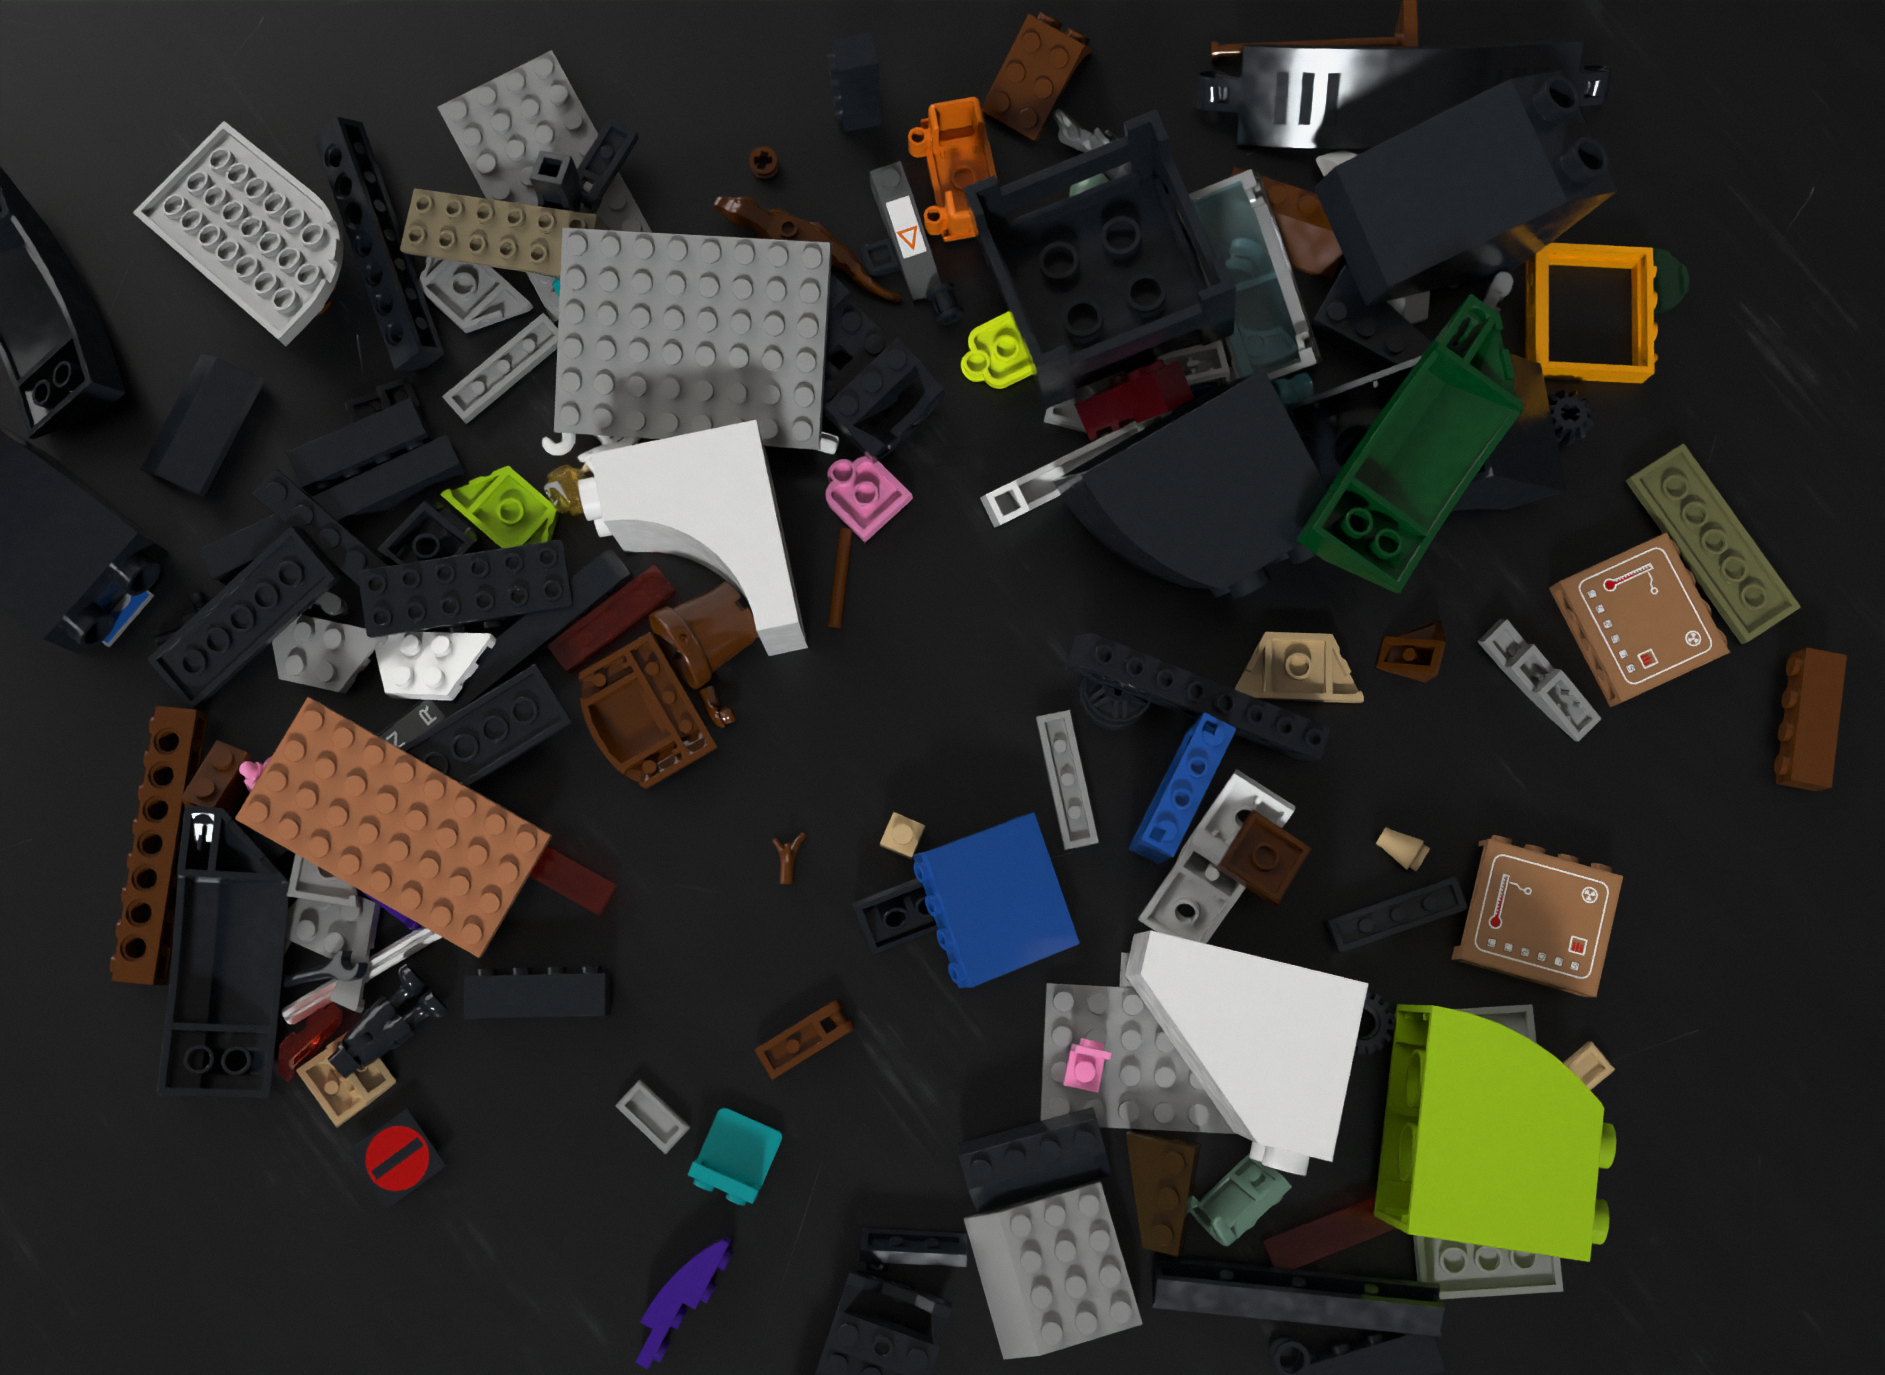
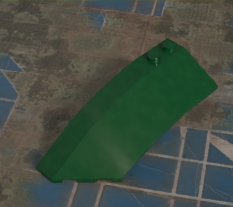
(1419, 453)

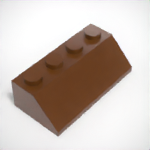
(1303, 228)

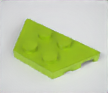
(505, 508)

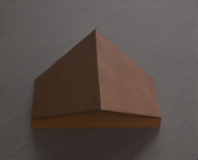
(1414, 653)

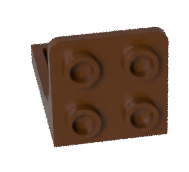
(1035, 74)

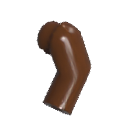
(713, 708)

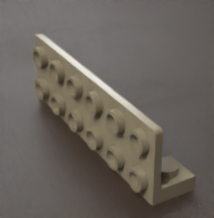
(490, 231)

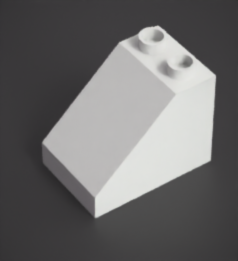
(1259, 1038)

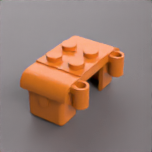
(956, 157)

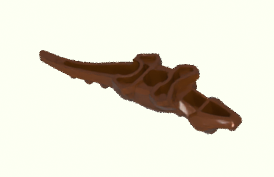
(780, 225)

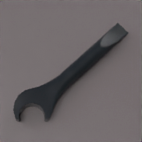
(338, 967)

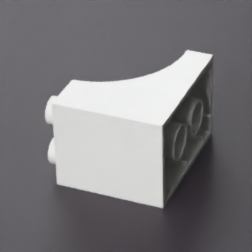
(707, 502)

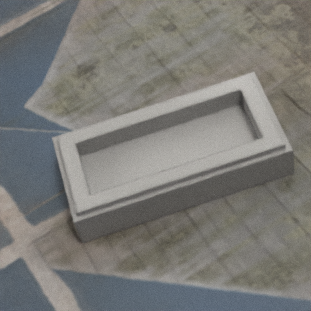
(653, 1116)

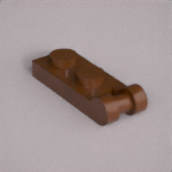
(803, 1039)

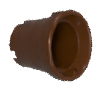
(704, 632)

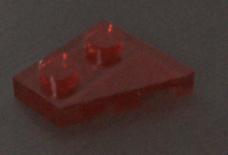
(309, 1040)

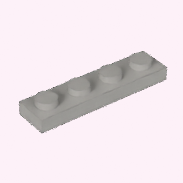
(503, 368)
(1067, 780)

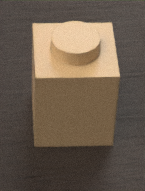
(902, 835)

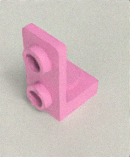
(1086, 1065)

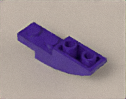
(687, 1287)

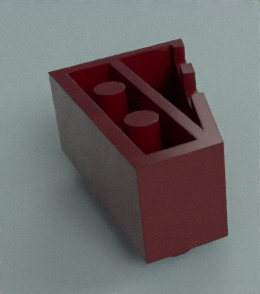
(1134, 397)

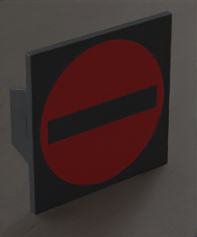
(397, 1158)

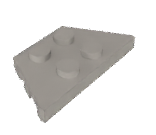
(470, 293)
(323, 653)

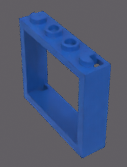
(1182, 789)

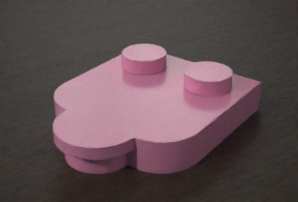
(864, 495)

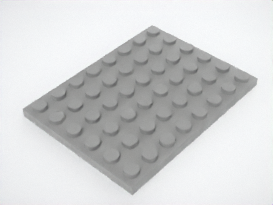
(691, 335)

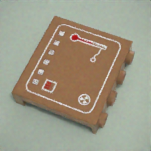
(1639, 619)
(1540, 917)

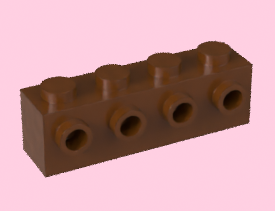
(1810, 719)

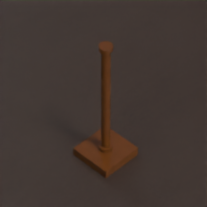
(1405, 35)

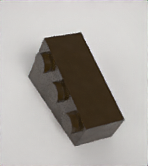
(1163, 1187)

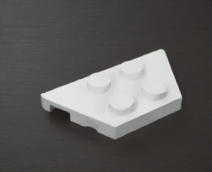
(429, 663)

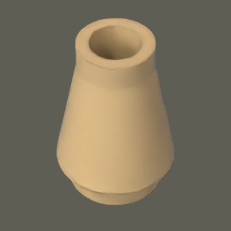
(1403, 848)

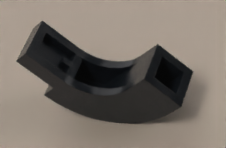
(556, 182)

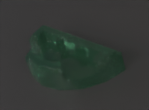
(1670, 280)

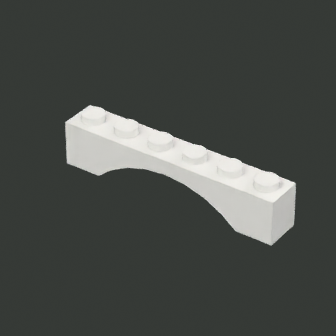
(1038, 485)

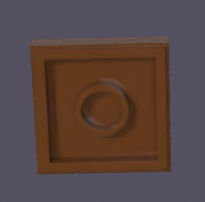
(1264, 858)

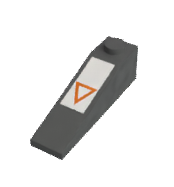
(905, 229)

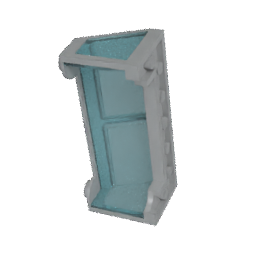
(1269, 311)

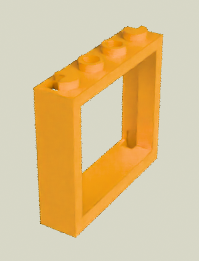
(1643, 305)

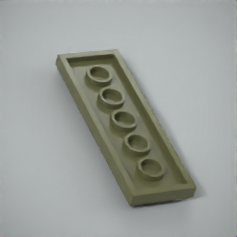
(1713, 544)

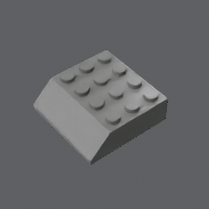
(1052, 1271)

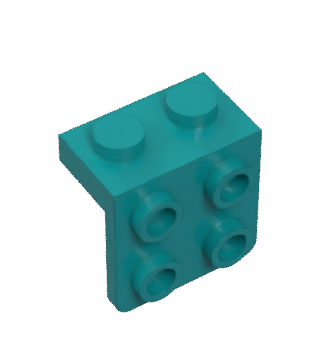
(736, 1156)

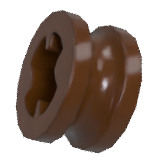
(757, 156)

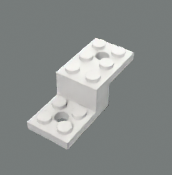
(1195, 875)

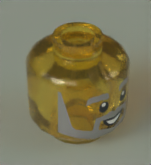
(564, 490)

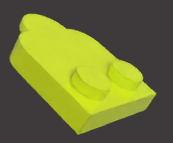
(996, 354)

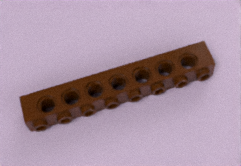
(158, 931)

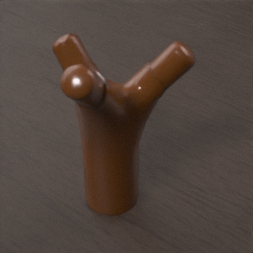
(787, 857)

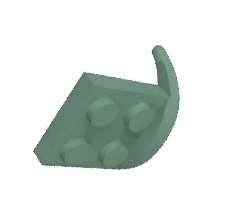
(1239, 1200)

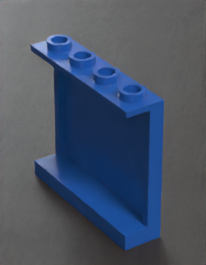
(995, 901)

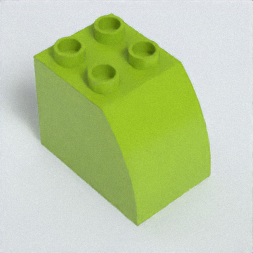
(1490, 1139)

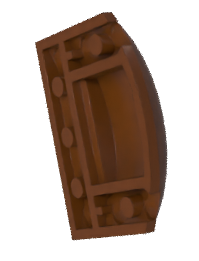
(642, 713)

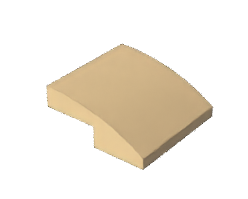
(341, 1096)

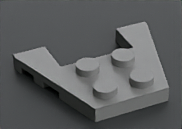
(335, 928)

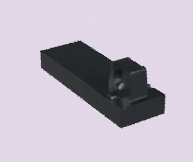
(888, 1246)

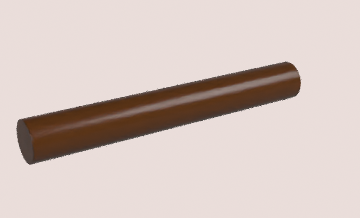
(840, 578)

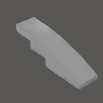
(1539, 680)

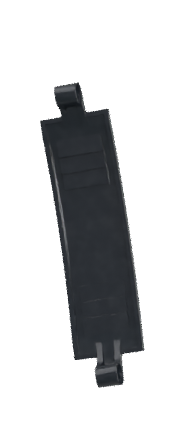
(1375, 92)

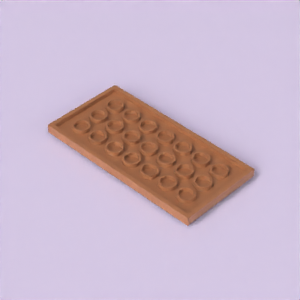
(394, 827)

